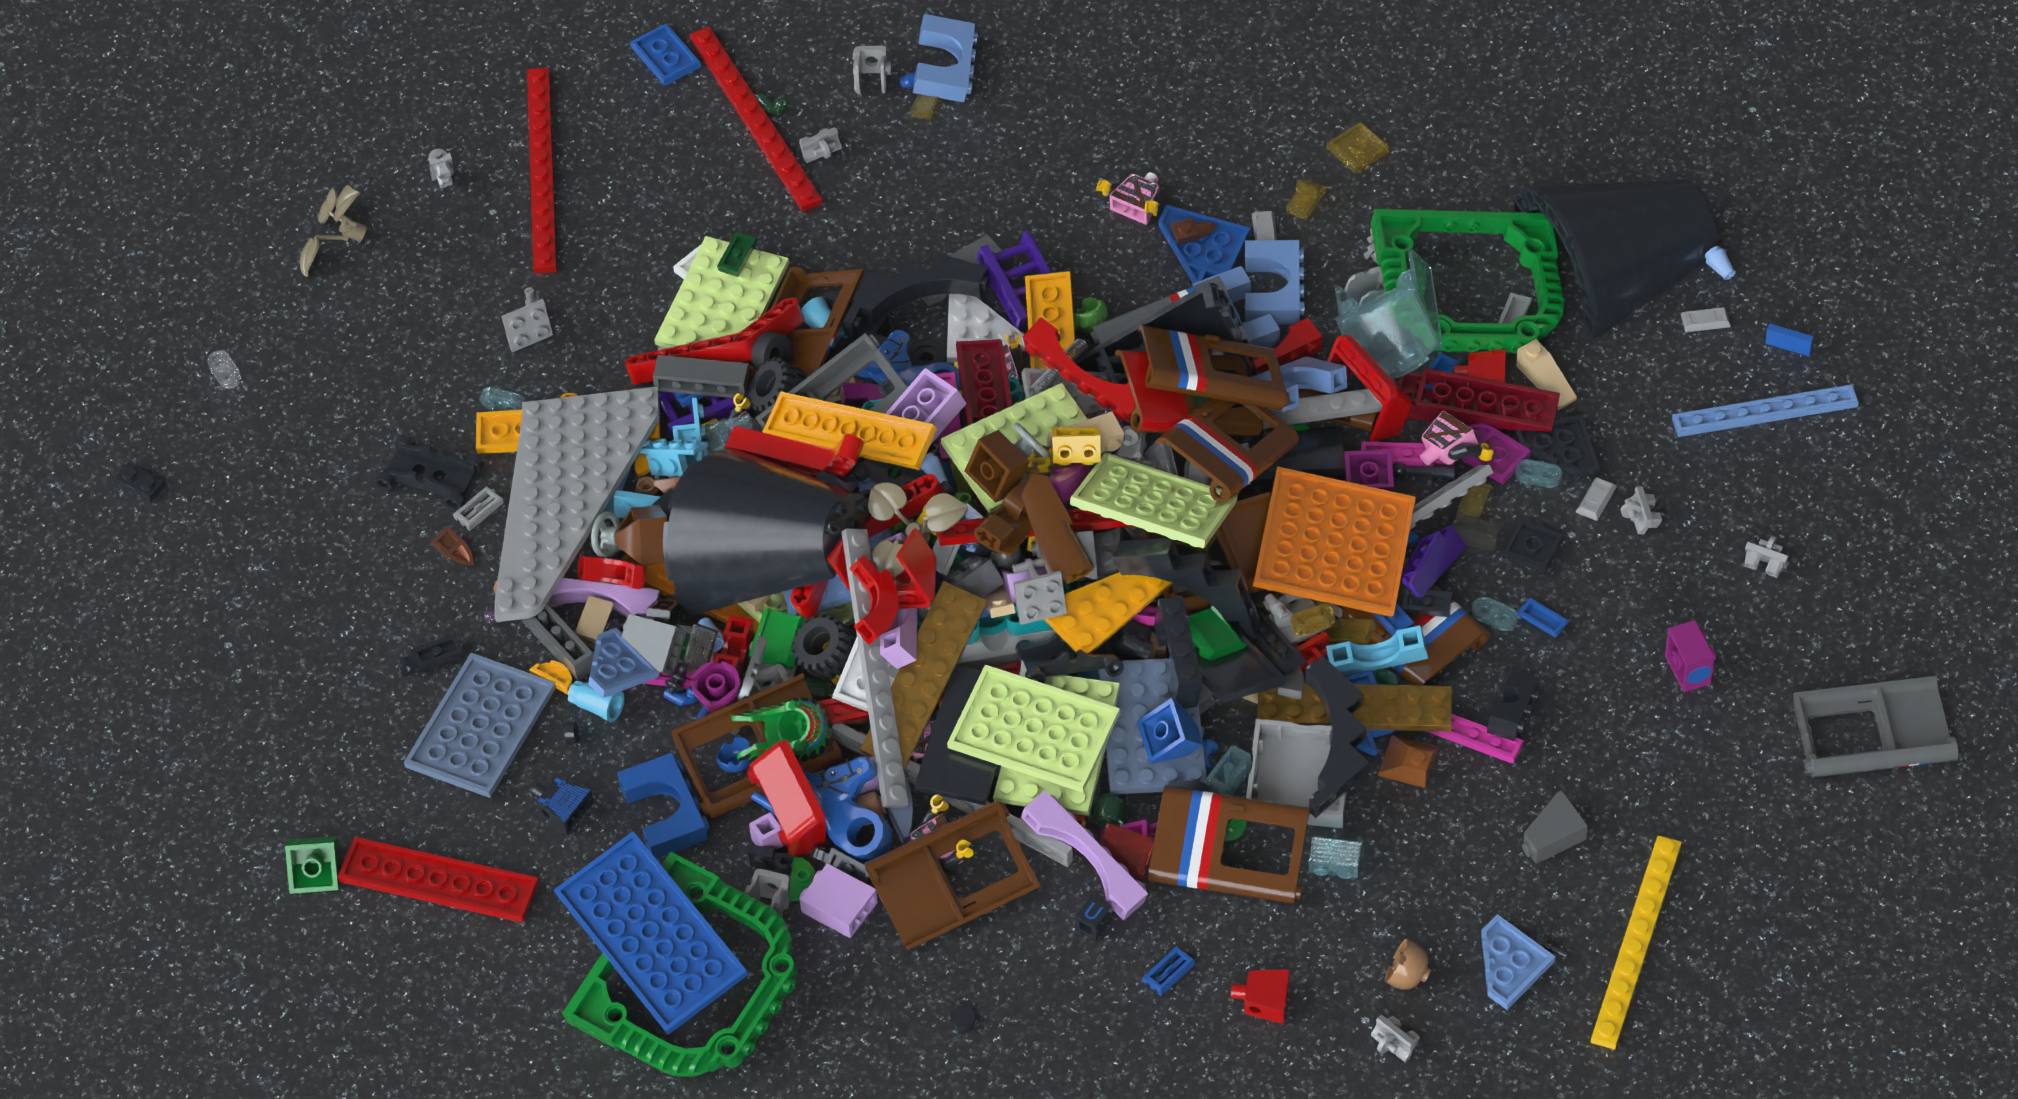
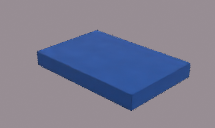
(665, 54)

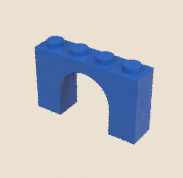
(665, 777)

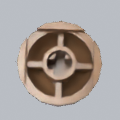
(1408, 967)

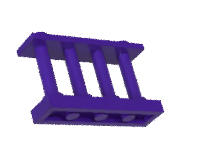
(999, 278)
(718, 410)

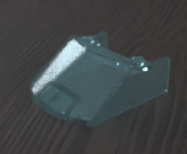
(1398, 325)

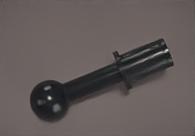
(1436, 472)

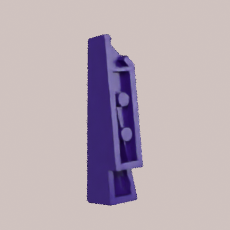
(1431, 559)

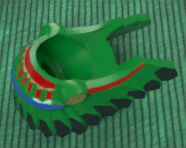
(798, 721)

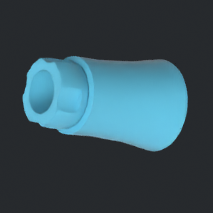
(816, 315)
(587, 698)

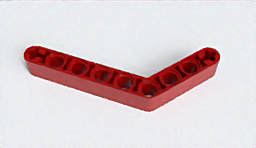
(728, 348)
(796, 454)
(918, 492)

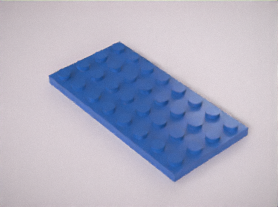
(651, 932)

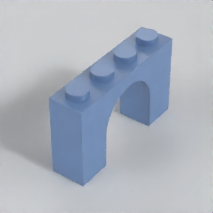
(957, 38)
(1280, 258)
(1260, 331)
(1309, 374)

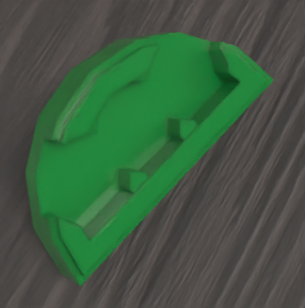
(801, 877)

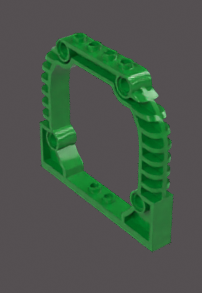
(1527, 232)
(594, 1010)

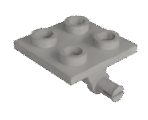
(527, 323)
(1039, 595)
(1282, 615)

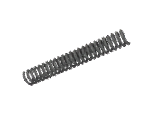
(1045, 375)

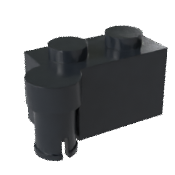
(1132, 642)

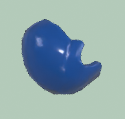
(727, 756)

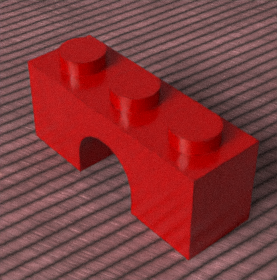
(737, 640)

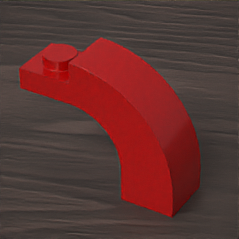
(611, 571)
(882, 596)

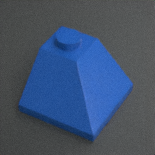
(1169, 732)

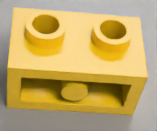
(1076, 445)

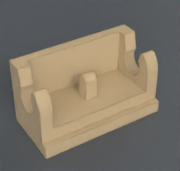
(593, 620)

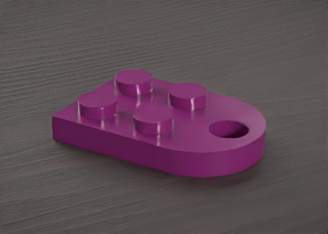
(1506, 452)

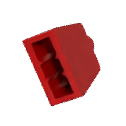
(1484, 365)
(1264, 994)

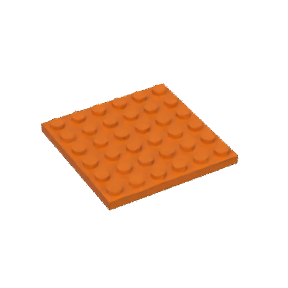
(1334, 541)

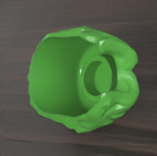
(1091, 314)

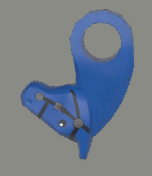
(896, 354)
(837, 795)

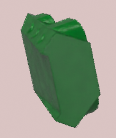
(779, 630)
(1213, 634)

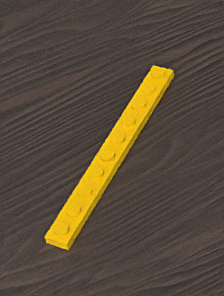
(1636, 942)

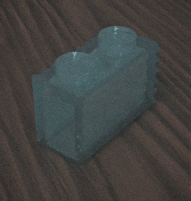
(1229, 771)
(1334, 857)

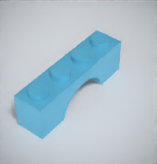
(1404, 647)

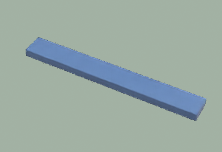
(1765, 410)

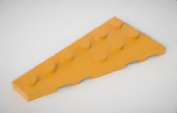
(1103, 608)

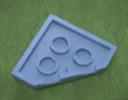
(617, 665)
(1511, 961)

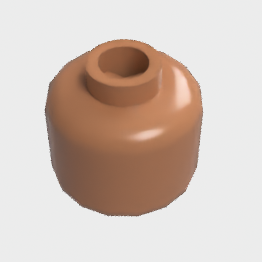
(872, 802)

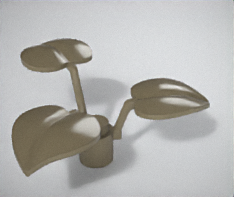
(348, 227)
(888, 499)

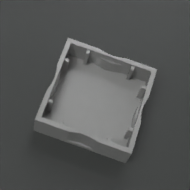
(1288, 767)

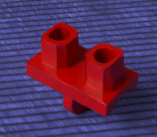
(1313, 648)

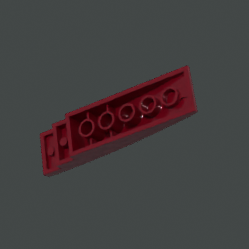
(982, 380)
(1479, 401)

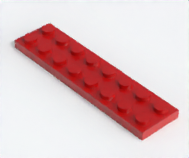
(438, 879)

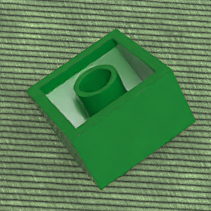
(312, 864)

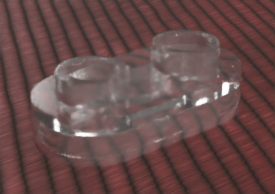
(227, 373)

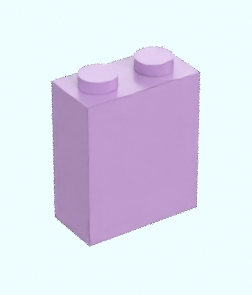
(838, 900)

